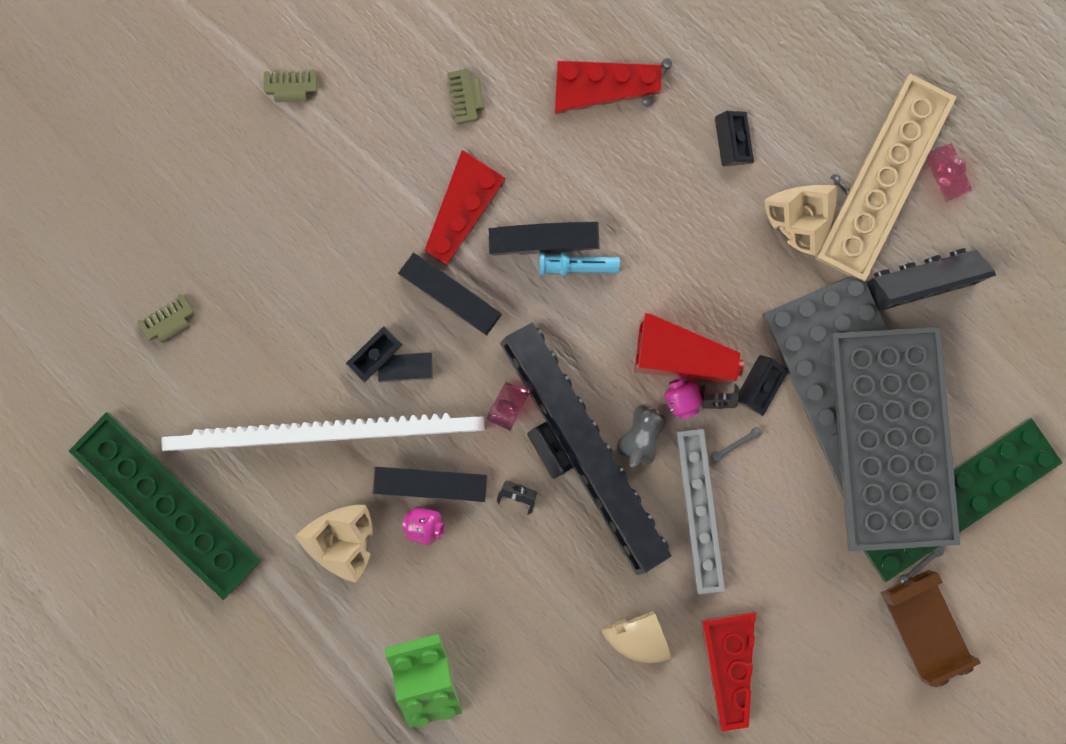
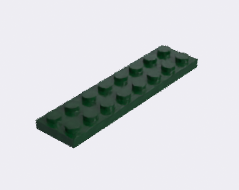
(983, 485)
(165, 505)

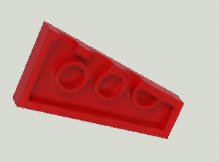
(602, 83)
(464, 203)
(729, 654)

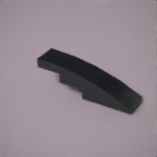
(544, 238)
(450, 294)
(429, 484)

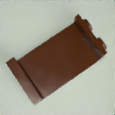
(929, 629)

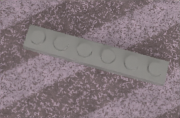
(700, 511)

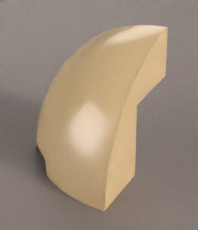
(803, 215)
(339, 541)
(638, 639)

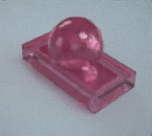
(949, 172)
(507, 406)

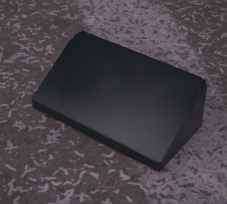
(734, 138)
(374, 354)
(406, 368)
(761, 384)
(549, 450)

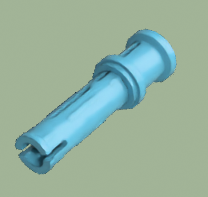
(564, 264)

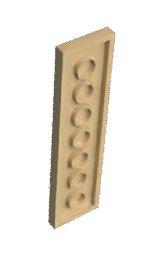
(886, 177)

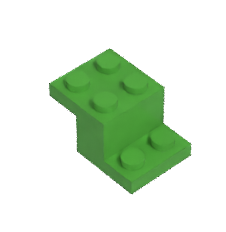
(423, 681)

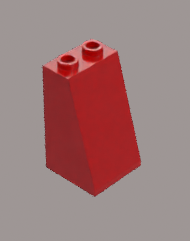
(678, 353)

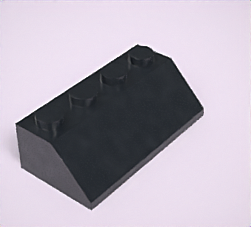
(929, 279)

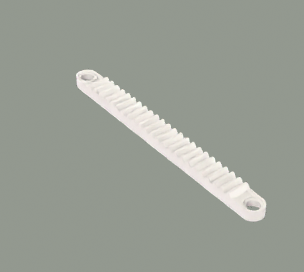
(317, 432)

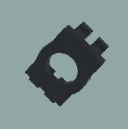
(710, 401)
(509, 490)

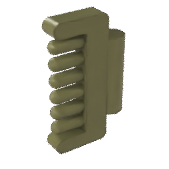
(291, 91)
(472, 96)
(167, 326)

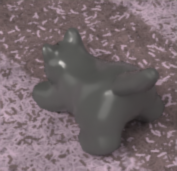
(641, 439)

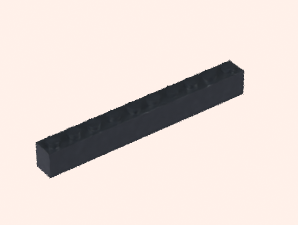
(585, 449)

